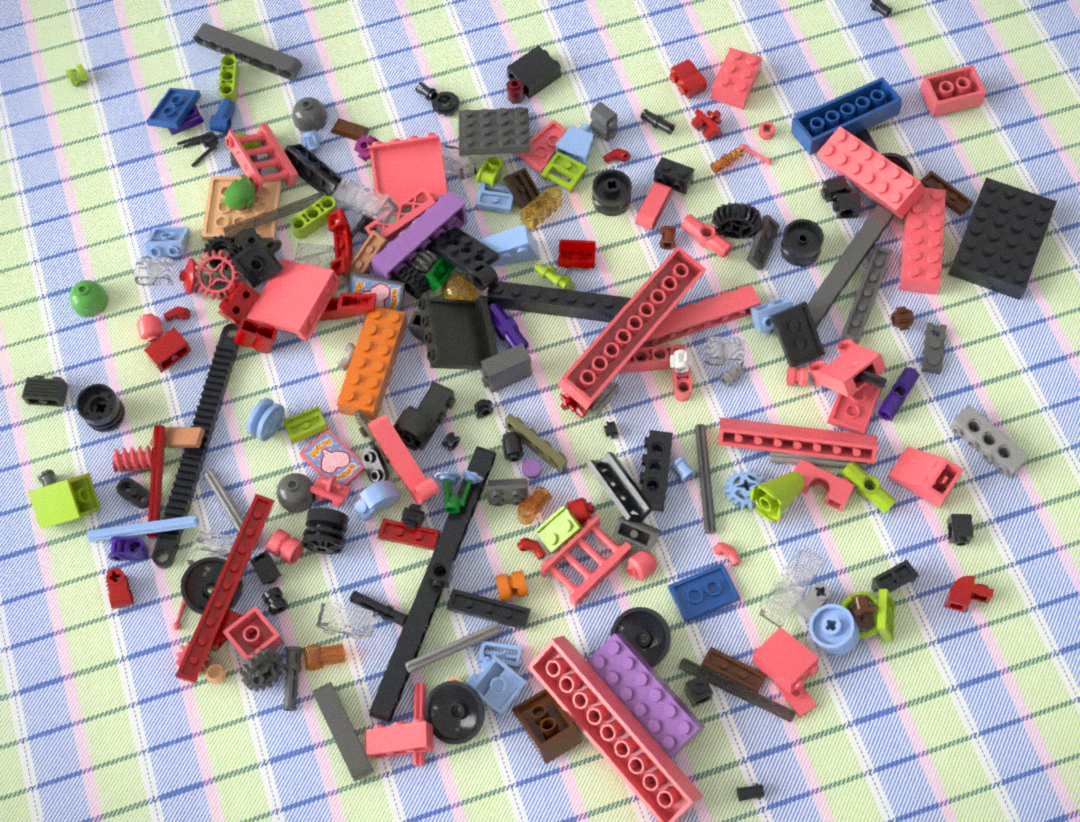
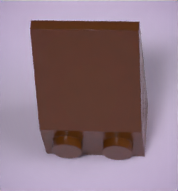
(547, 725)

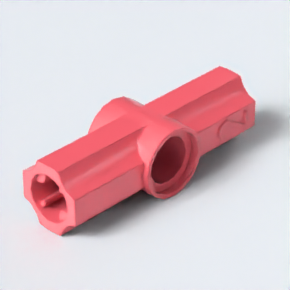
(714, 241)

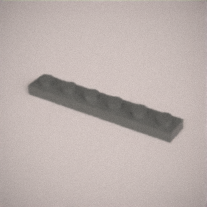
(866, 294)

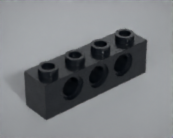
(661, 442)

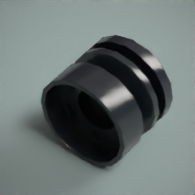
(93, 401)
(325, 531)

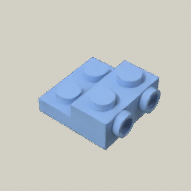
(167, 241)
(496, 683)

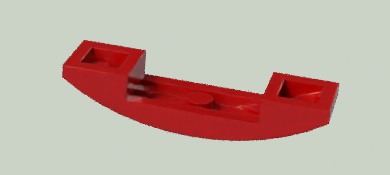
(342, 241)

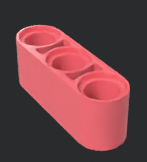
(653, 205)

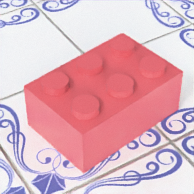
(736, 78)
(952, 91)

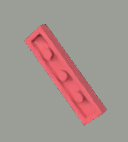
(394, 229)

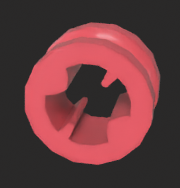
(768, 126)

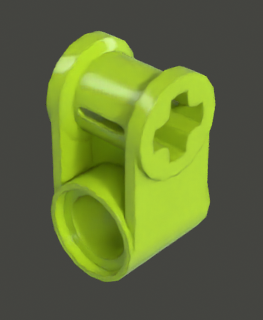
(490, 171)

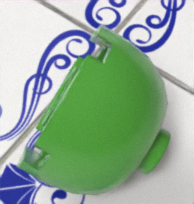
(240, 194)
(88, 298)

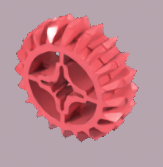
(221, 267)

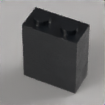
(535, 70)

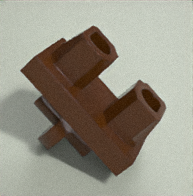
(861, 610)

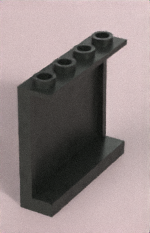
(457, 332)

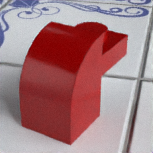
(963, 590)

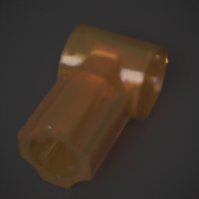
(533, 504)
(317, 656)

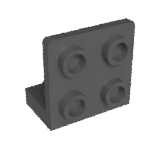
(507, 491)

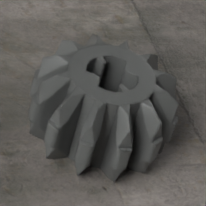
(424, 261)

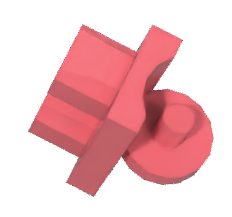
(331, 490)

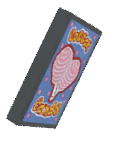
(389, 292)

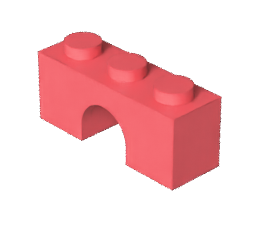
(837, 488)

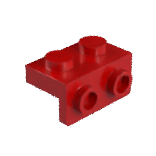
(576, 254)

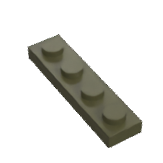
(536, 444)

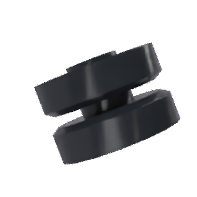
(611, 192)
(802, 242)

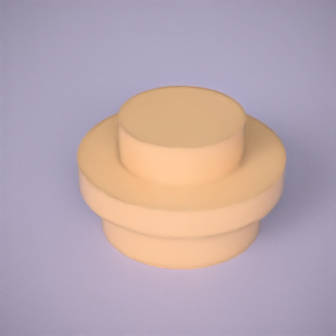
(215, 673)

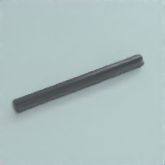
(705, 479)

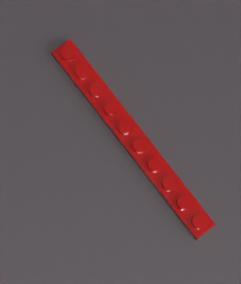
(224, 589)

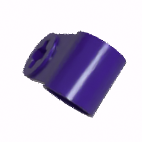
(124, 547)

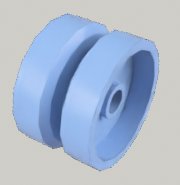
(834, 629)

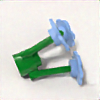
(450, 478)

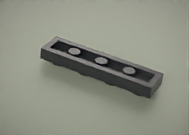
(488, 609)

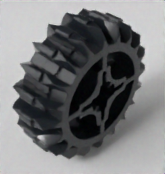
(736, 220)

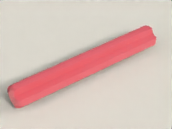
(419, 706)

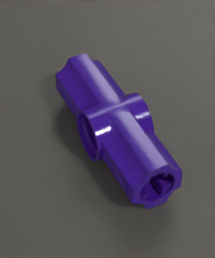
(506, 326)
(893, 401)

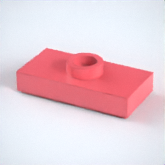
(799, 700)

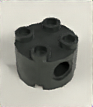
(414, 428)

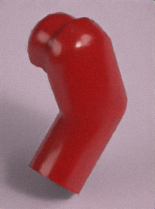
(617, 154)
(177, 312)
(526, 543)

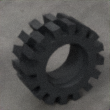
(220, 243)
(415, 283)

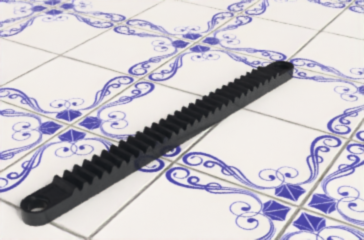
(193, 458)

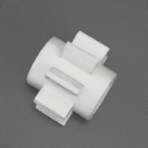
(681, 361)

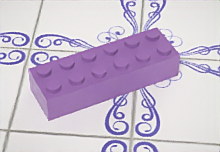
(436, 221)
(645, 694)

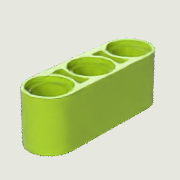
(229, 78)
(307, 222)

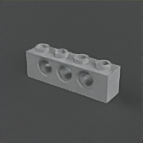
(999, 442)

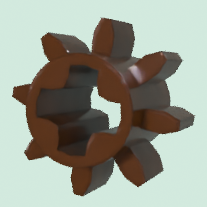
(902, 318)

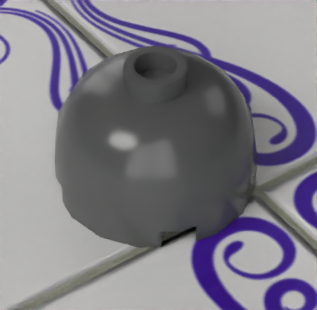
(309, 114)
(294, 492)

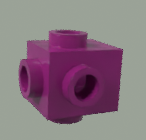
(361, 146)

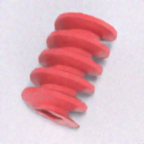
(132, 460)

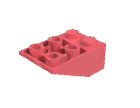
(926, 475)

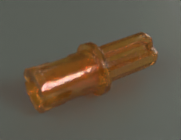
(726, 160)

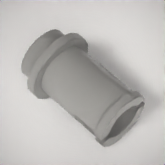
(728, 377)

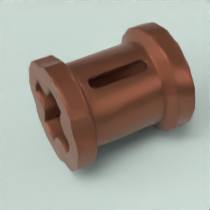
(667, 239)

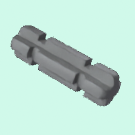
(605, 398)

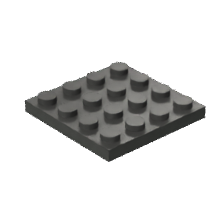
(494, 131)

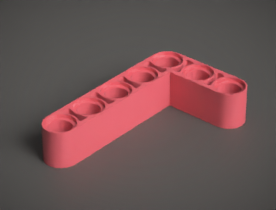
(652, 363)
(402, 461)

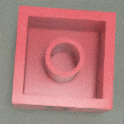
(252, 633)

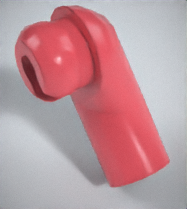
(728, 550)

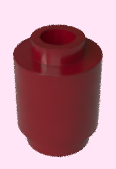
(515, 91)

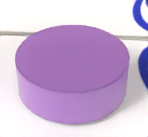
(531, 468)

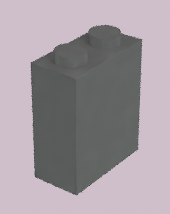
(506, 368)

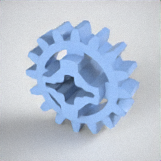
(737, 492)

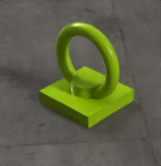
(883, 617)

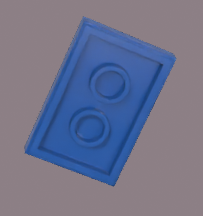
(173, 108)
(703, 593)

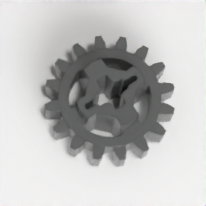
(263, 668)

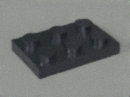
(797, 334)

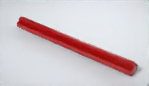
(156, 476)

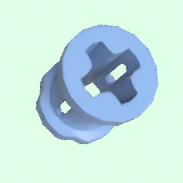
(683, 469)

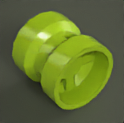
(80, 71)

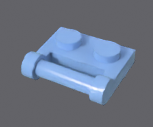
(494, 200)

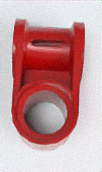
(119, 592)

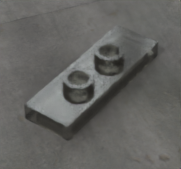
(365, 432)

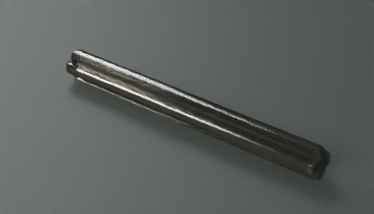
(272, 215)
(738, 690)

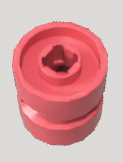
(284, 545)

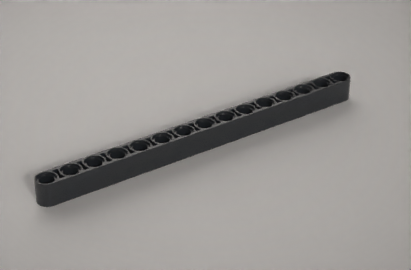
(427, 596)

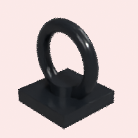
(258, 261)

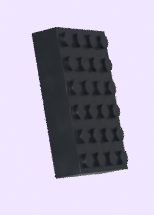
(1003, 238)

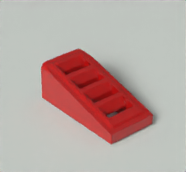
(229, 619)

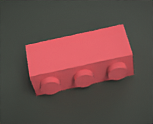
(399, 739)

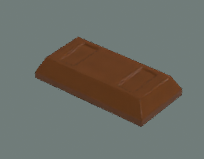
(349, 129)

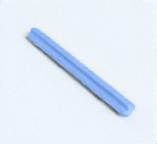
(143, 528)

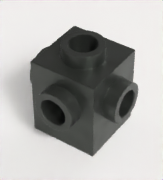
(245, 238)

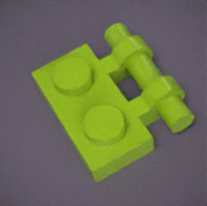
(557, 279)

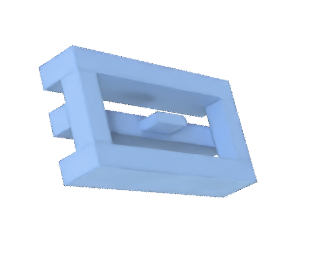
(517, 658)

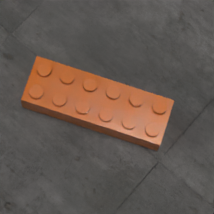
(372, 362)

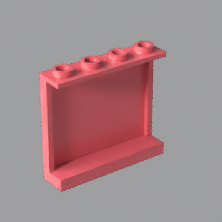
(407, 166)
(295, 298)

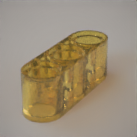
(548, 206)

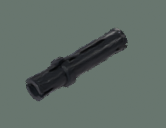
(386, 612)

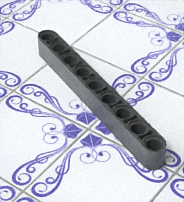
(849, 263)

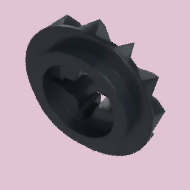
(443, 98)

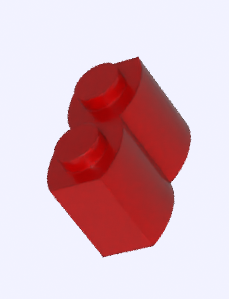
(688, 78)
(255, 335)

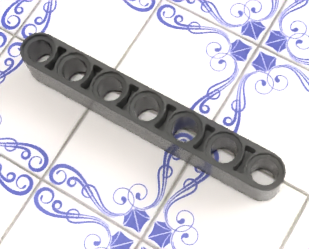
(247, 51)

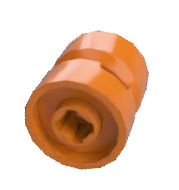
(511, 585)

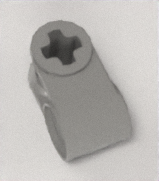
(812, 602)

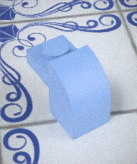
(376, 496)

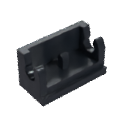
(895, 577)

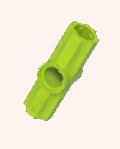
(877, 495)

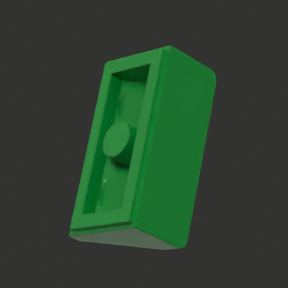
(439, 273)

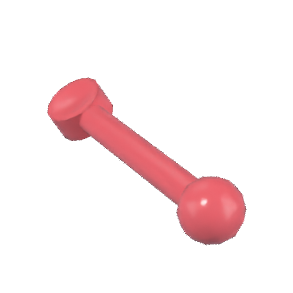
(768, 161)
(176, 625)

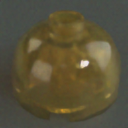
(459, 288)

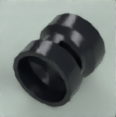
(275, 601)

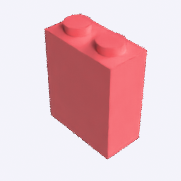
(786, 661)

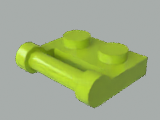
(567, 167)

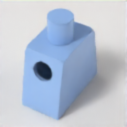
(577, 143)

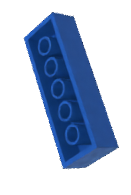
(851, 111)

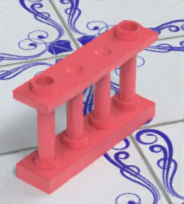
(270, 147)
(591, 579)

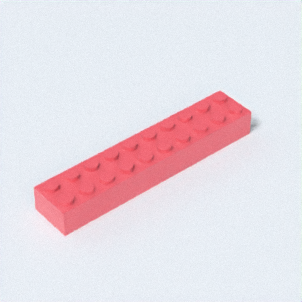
(631, 327)
(614, 731)

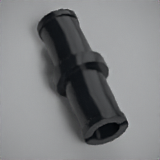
(657, 121)

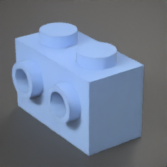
(761, 314)

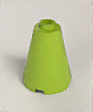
(777, 495)

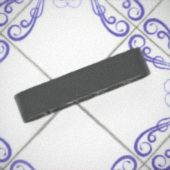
(342, 731)

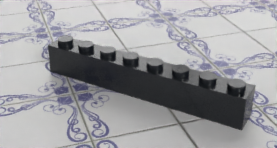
(555, 301)

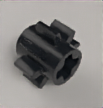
(413, 516)

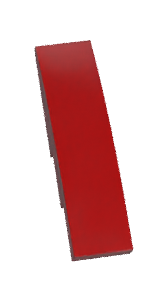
(349, 305)

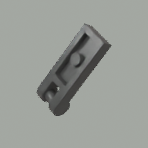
(933, 348)

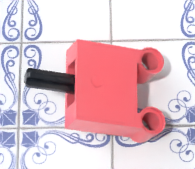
(850, 370)

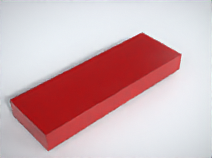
(418, 537)

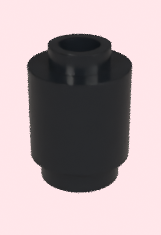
(512, 446)

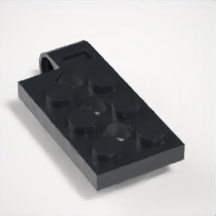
(463, 253)

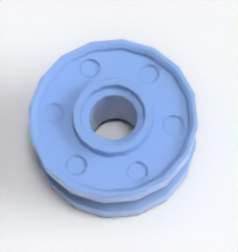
(265, 419)

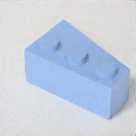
(513, 246)

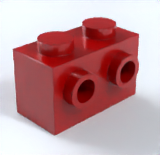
(238, 302)
(167, 350)

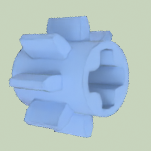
(311, 139)

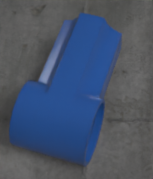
(222, 119)

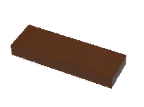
(954, 199)
(733, 669)

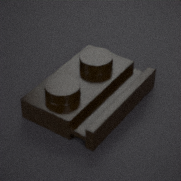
(521, 187)

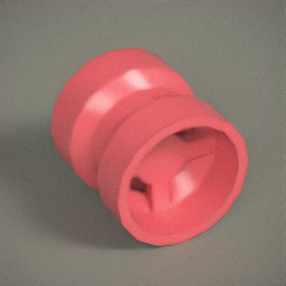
(797, 376)

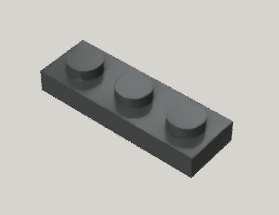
(763, 242)

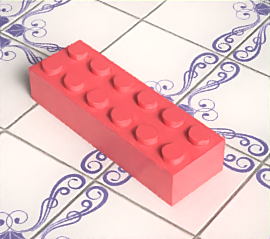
(871, 172)
(923, 243)

